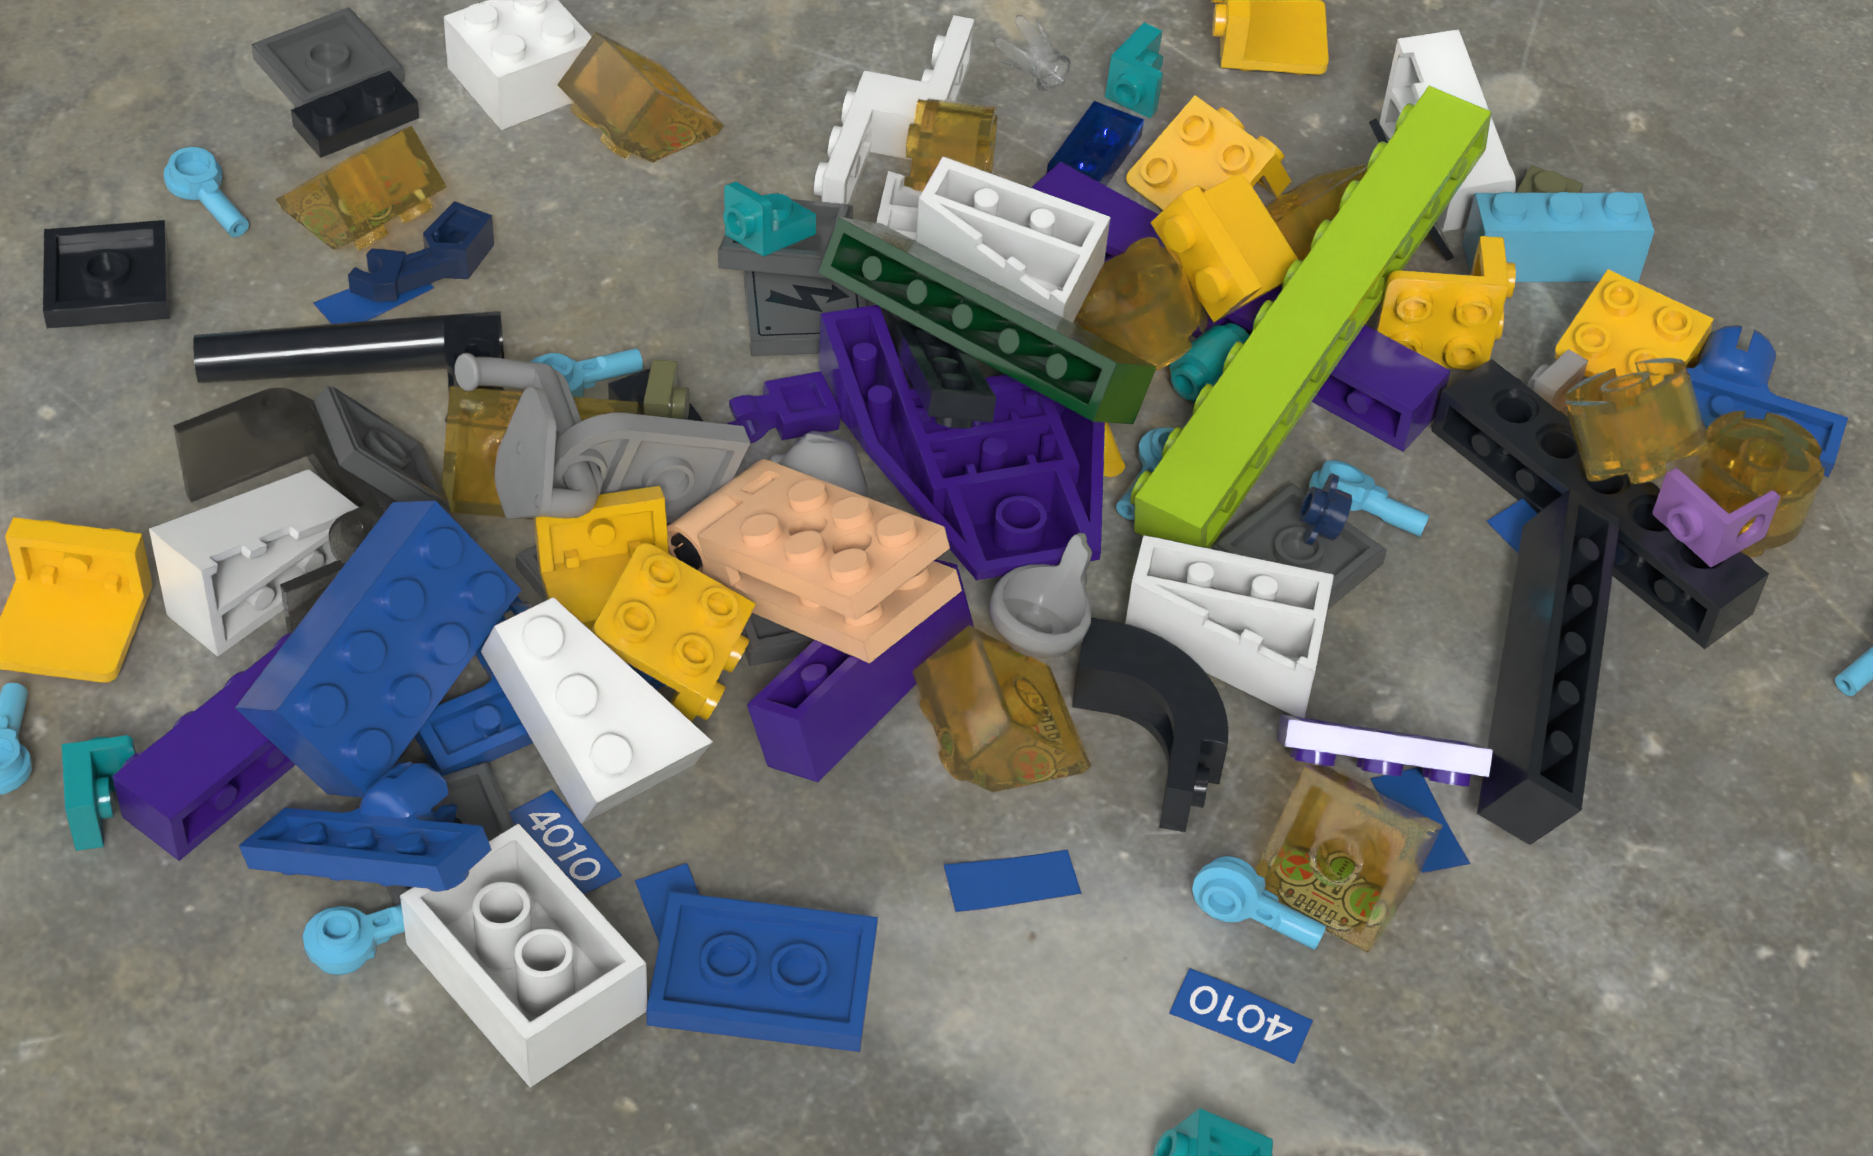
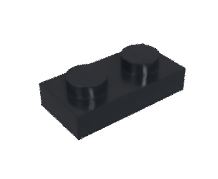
(355, 114)

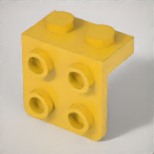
(1272, 35)
(1205, 150)
(1225, 244)
(1450, 315)
(1633, 324)
(588, 554)
(72, 599)
(675, 627)

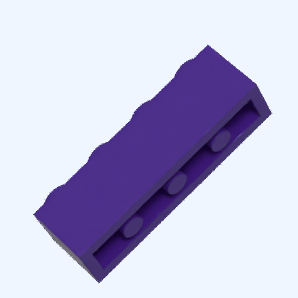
(834, 699)
(201, 769)

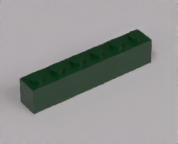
(988, 321)

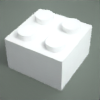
(513, 55)

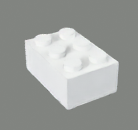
(527, 957)

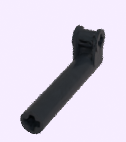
(349, 348)

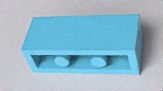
(1564, 233)

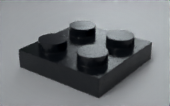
(105, 274)

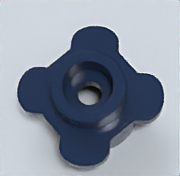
(1325, 511)

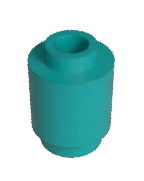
(1205, 360)

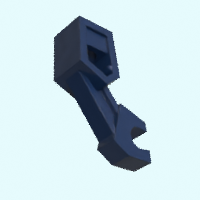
(451, 250)

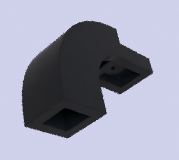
(1166, 693)

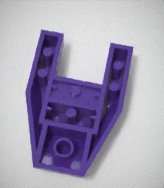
(1001, 488)

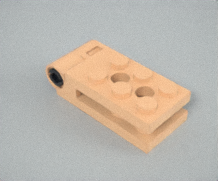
(818, 557)

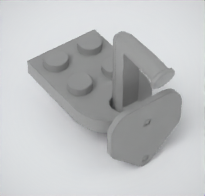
(562, 464)

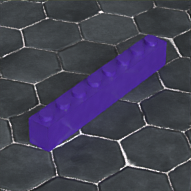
(1373, 385)

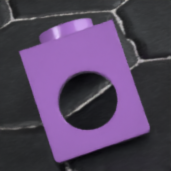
(1706, 525)

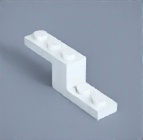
(882, 109)

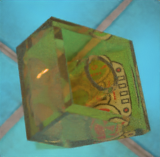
(635, 102)
(366, 192)
(997, 714)
(1345, 855)

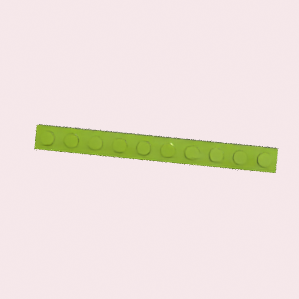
(1311, 323)

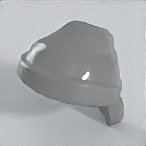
(826, 459)
(1045, 606)

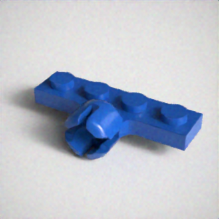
(1738, 381)
(479, 723)
(384, 842)

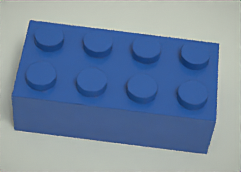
(379, 648)

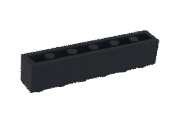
(1550, 668)

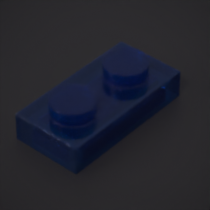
(1099, 142)

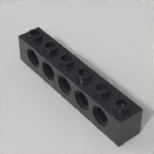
(1535, 457)

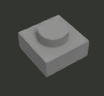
(1555, 380)

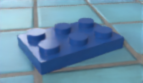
(763, 971)

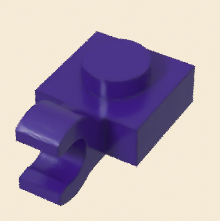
(790, 405)

